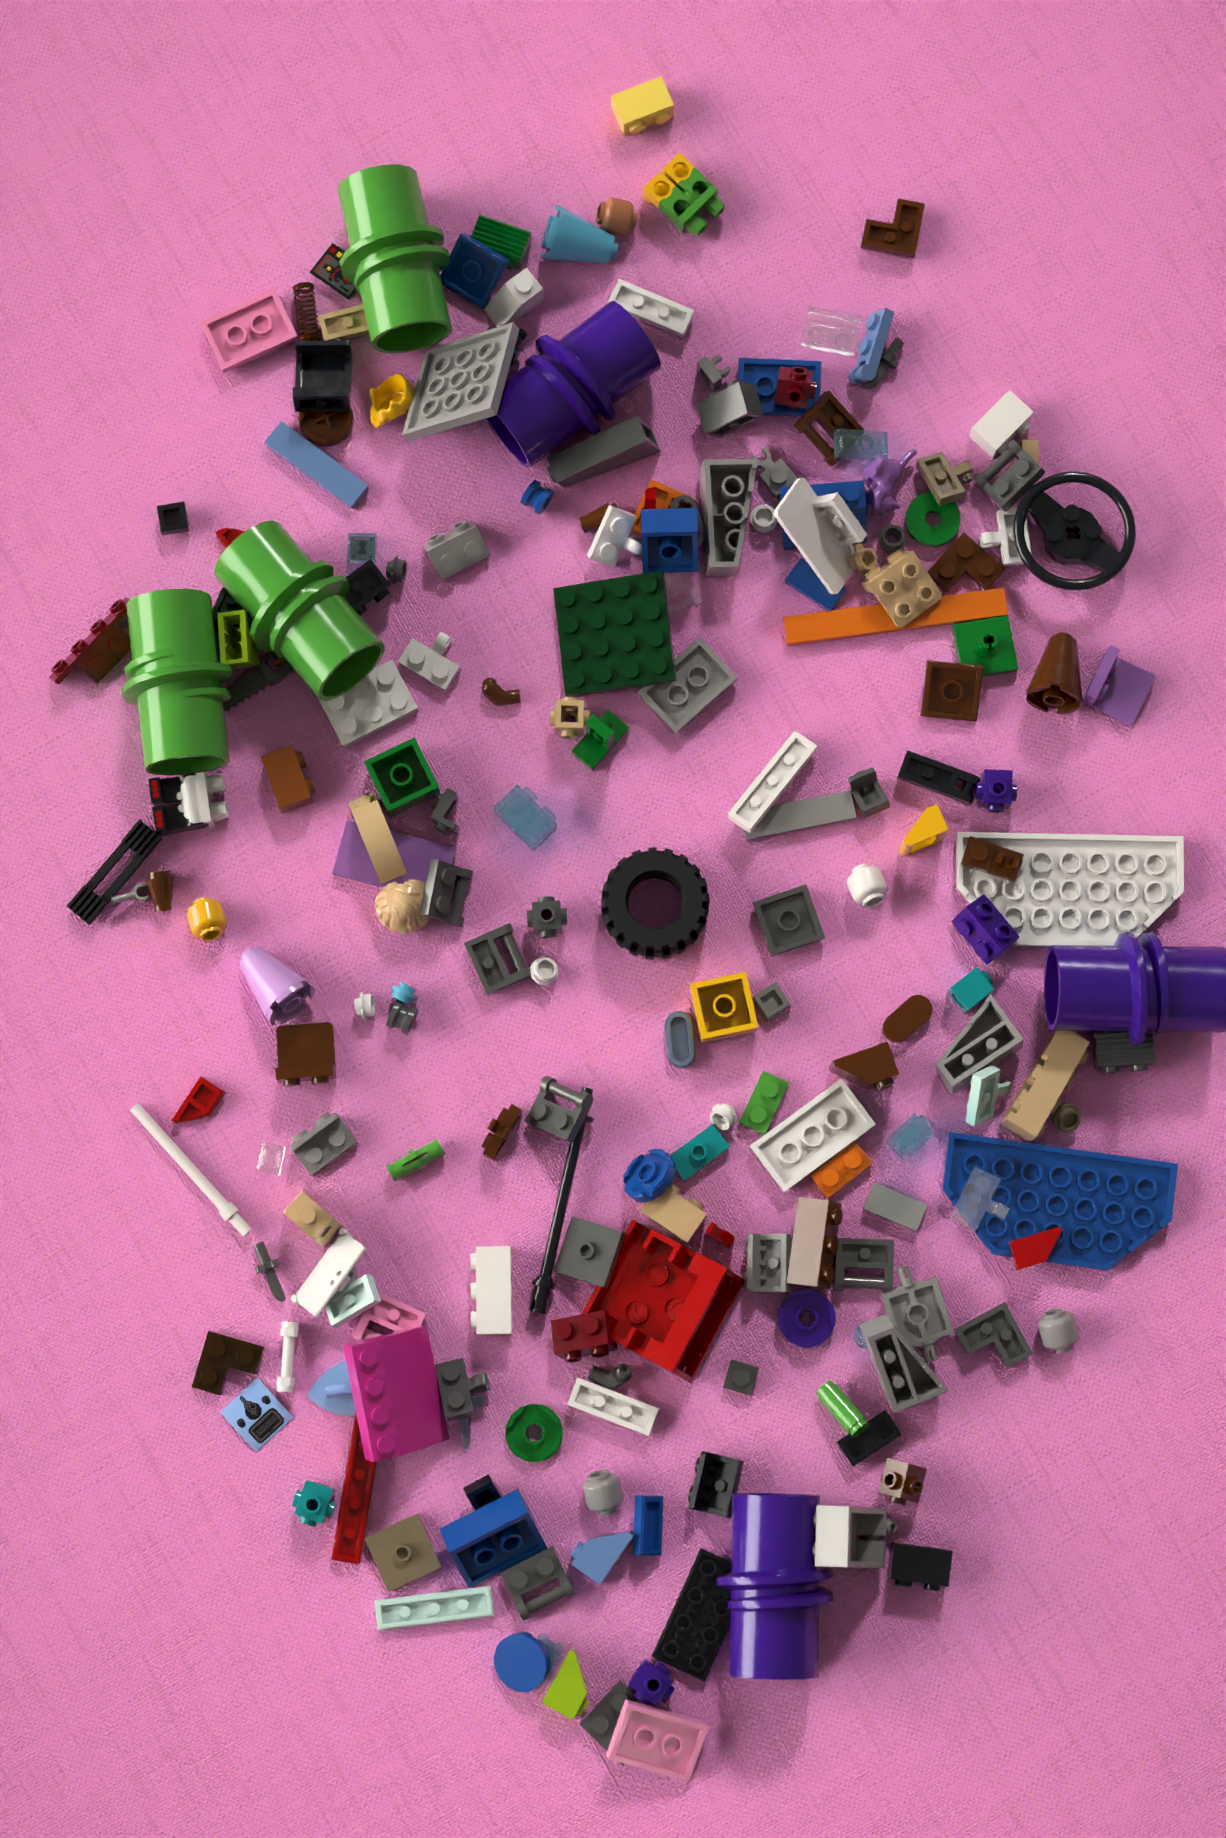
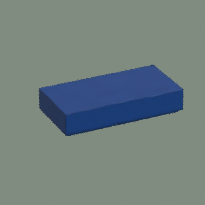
(808, 584)
(648, 1525)

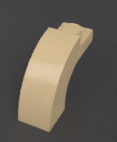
(377, 838)

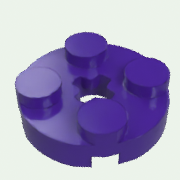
(817, 1305)

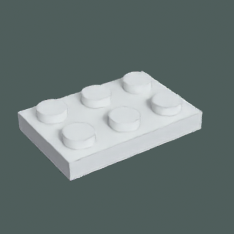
(370, 705)

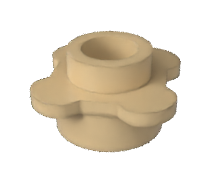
(863, 559)

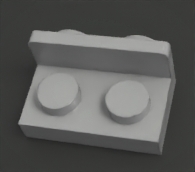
(322, 1143)

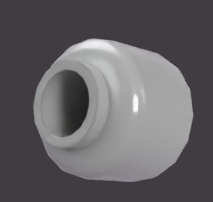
(1058, 1330)
(602, 1492)

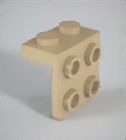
(902, 587)

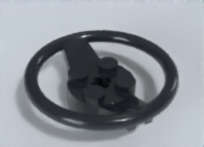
(1057, 521)

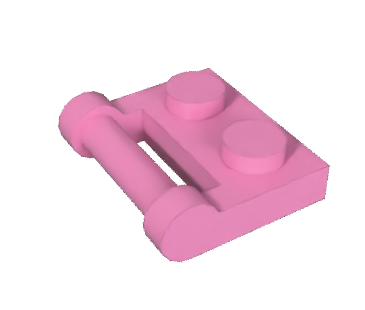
(390, 1314)

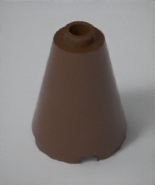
(1057, 677)

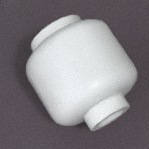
(867, 885)

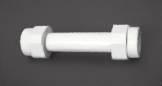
(289, 1331)

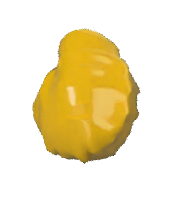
(390, 399)

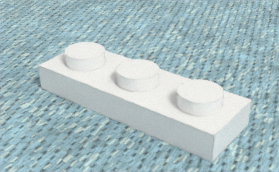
(652, 308)
(613, 1406)

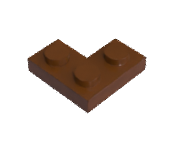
(898, 237)
(965, 558)

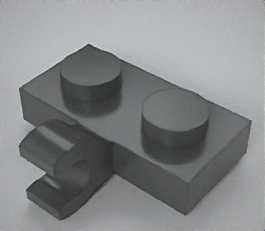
(457, 1388)

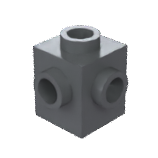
(550, 927)

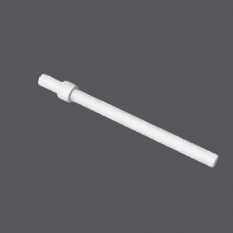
(227, 1211)

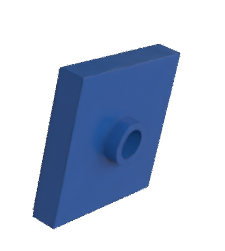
(474, 270)

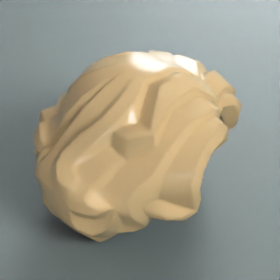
(400, 906)

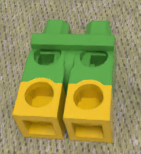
(683, 195)

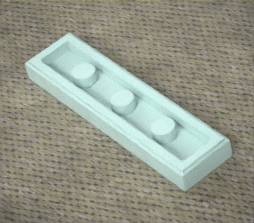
(434, 1607)

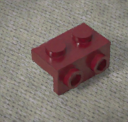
(582, 1336)

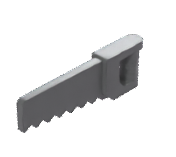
(256, 680)

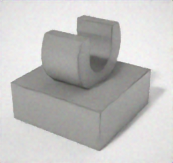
(709, 372)

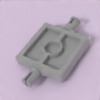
(918, 1311)

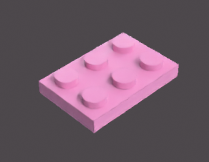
(249, 330)
(657, 1740)

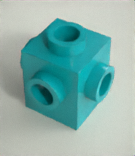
(322, 1494)

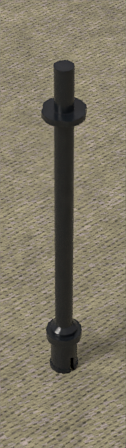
(544, 1282)

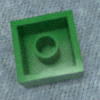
(402, 777)

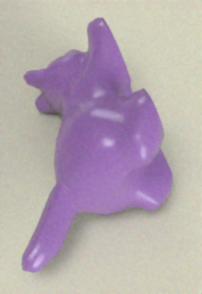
(883, 476)

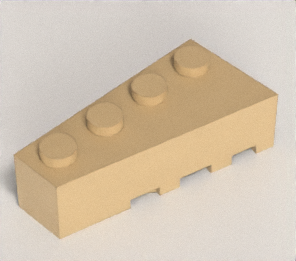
(1045, 1084)

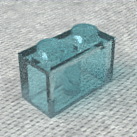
(526, 817)
(910, 1136)

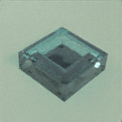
(362, 547)

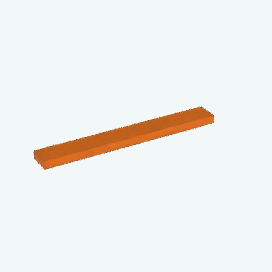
(875, 619)

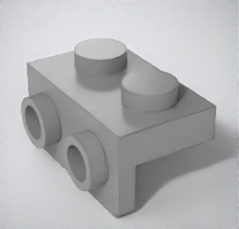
(456, 549)
(767, 1263)

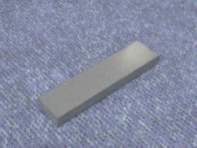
(805, 815)

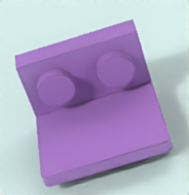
(1118, 687)

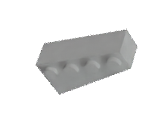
(725, 504)

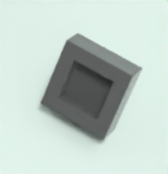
(740, 1377)

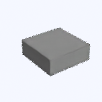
(771, 1001)

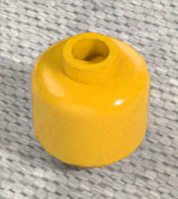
(206, 919)

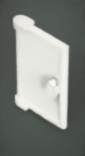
(330, 1273)

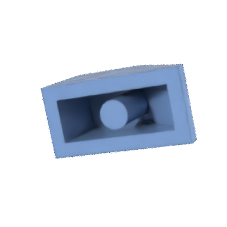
(599, 1554)

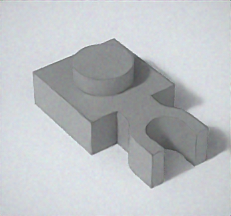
(774, 474)

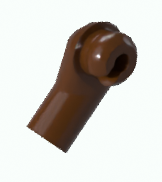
(497, 695)

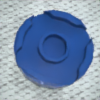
(649, 1175)
(522, 1662)

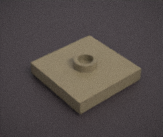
(403, 1552)

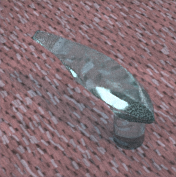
(466, 1422)

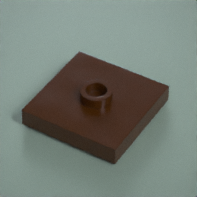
(951, 690)

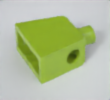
(235, 642)

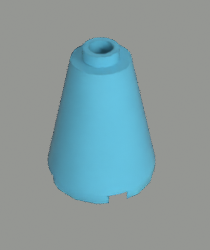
(576, 240)

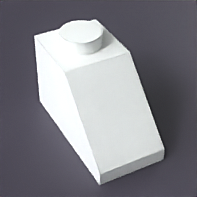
(515, 299)

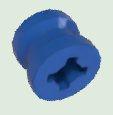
(537, 497)

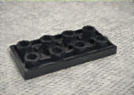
(697, 1619)

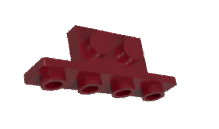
(100, 650)

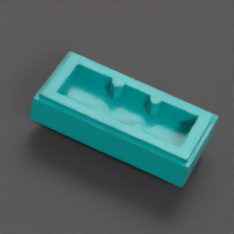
(699, 1152)

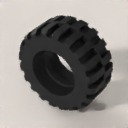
(663, 866)

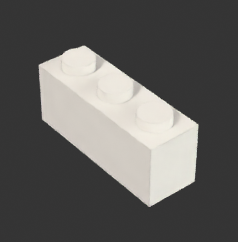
(492, 1290)

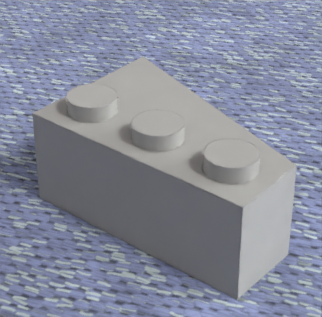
(982, 1043)
(899, 1367)

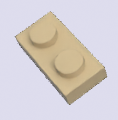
(344, 323)

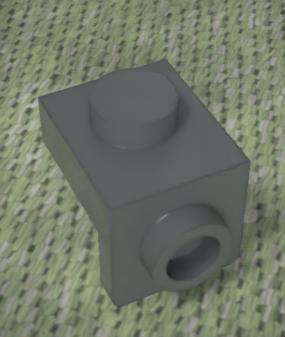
(868, 792)
(443, 806)

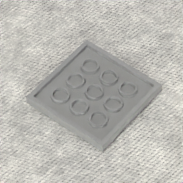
(461, 382)

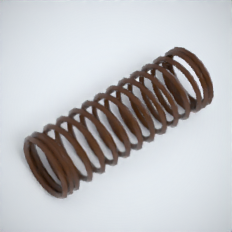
(299, 290)

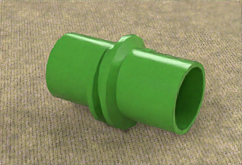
(394, 258)
(299, 609)
(177, 682)

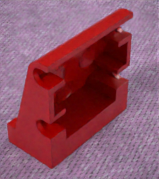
(666, 1300)

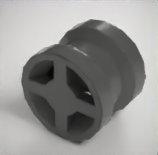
(402, 1017)

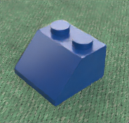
(669, 540)

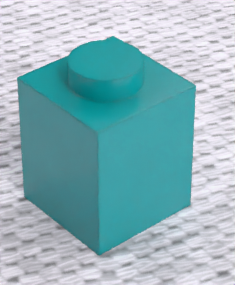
(971, 989)

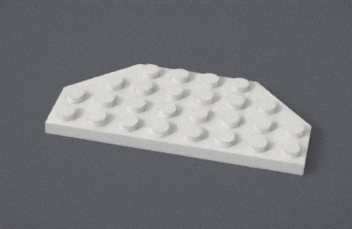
(1078, 884)

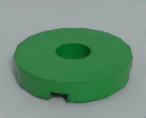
(932, 535)
(516, 1432)

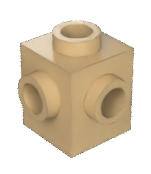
(569, 708)

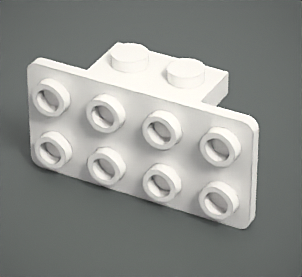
(821, 531)

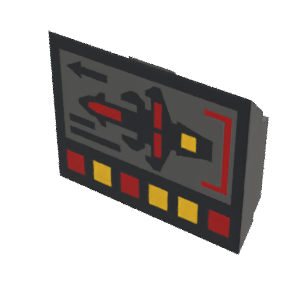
(329, 272)

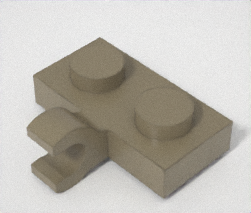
(942, 479)

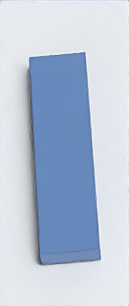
(316, 465)

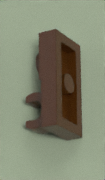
(992, 859)

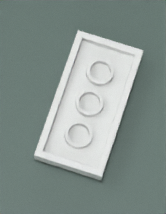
(812, 1135)

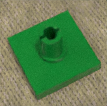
(986, 644)

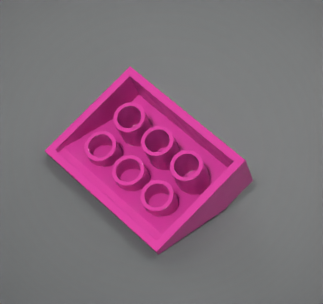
(396, 1393)

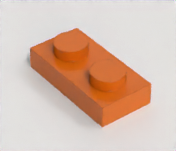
(840, 1169)

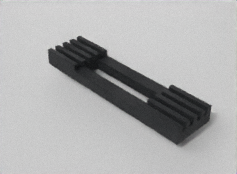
(140, 840)

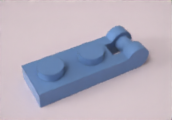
(871, 347)

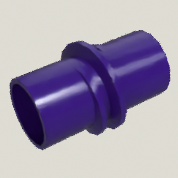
(573, 383)
(1135, 987)
(774, 1587)

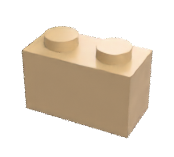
(675, 1213)

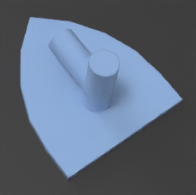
(334, 1391)

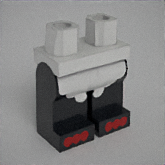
(186, 802)

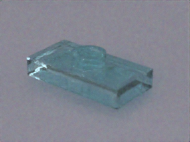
(860, 444)

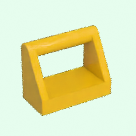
(926, 831)

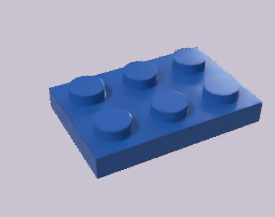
(765, 375)

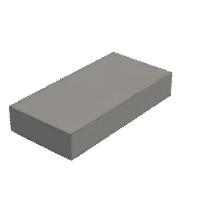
(895, 1207)

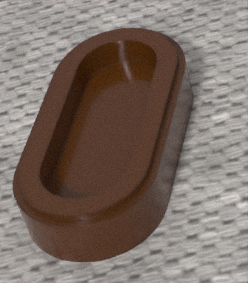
(907, 1018)

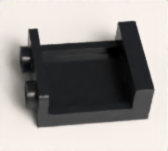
(323, 376)

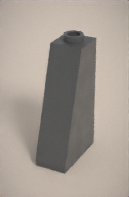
(603, 452)

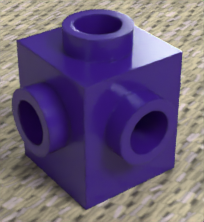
(1002, 783)
(646, 1672)

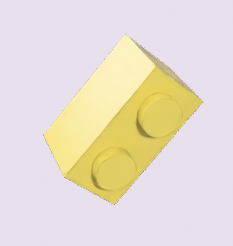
(642, 106)

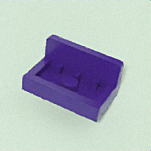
(985, 929)

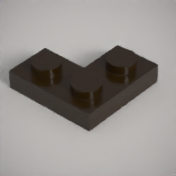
(220, 1354)

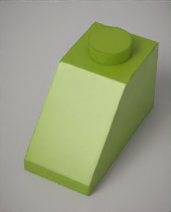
(568, 1688)

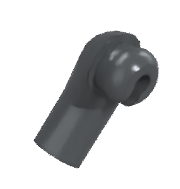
(612, 1378)

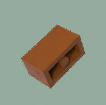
(288, 779)

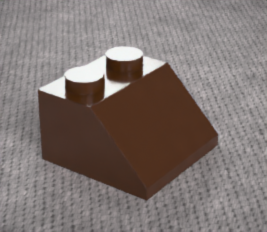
(868, 1067)

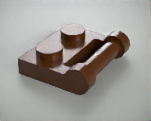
(830, 416)

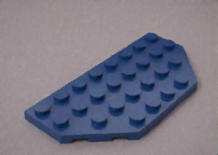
(1097, 1199)

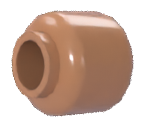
(616, 216)

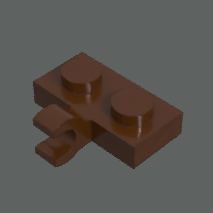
(501, 1128)

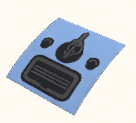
(256, 1414)

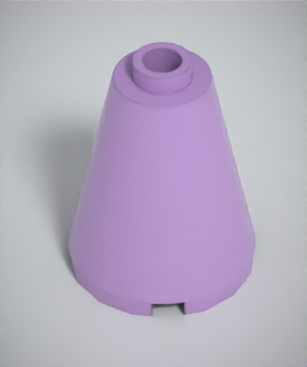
(275, 985)

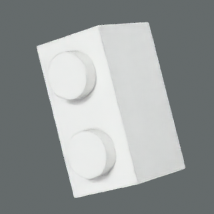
(1001, 424)

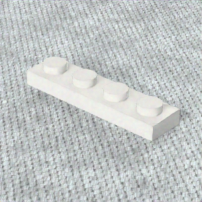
(772, 782)

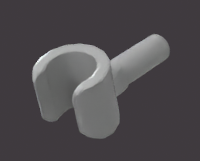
(132, 895)

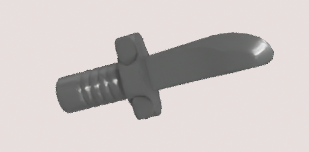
(887, 360)
(267, 1266)

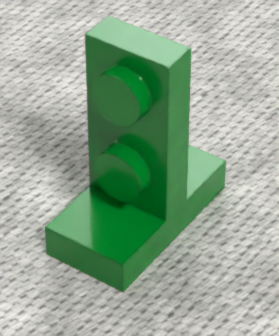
(600, 738)

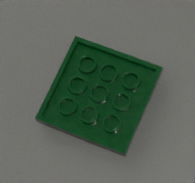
(614, 634)

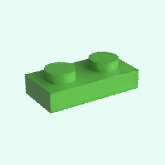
(763, 1102)

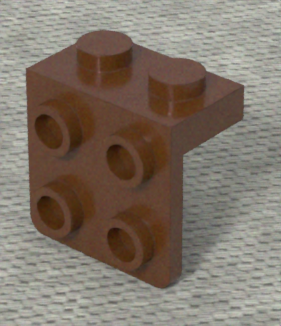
(305, 1054)

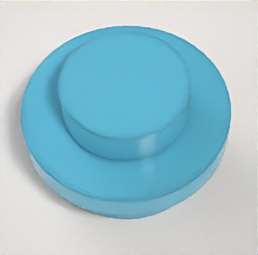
(404, 993)

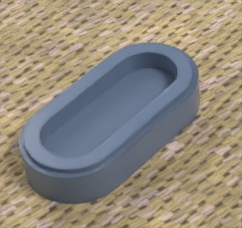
(680, 1039)

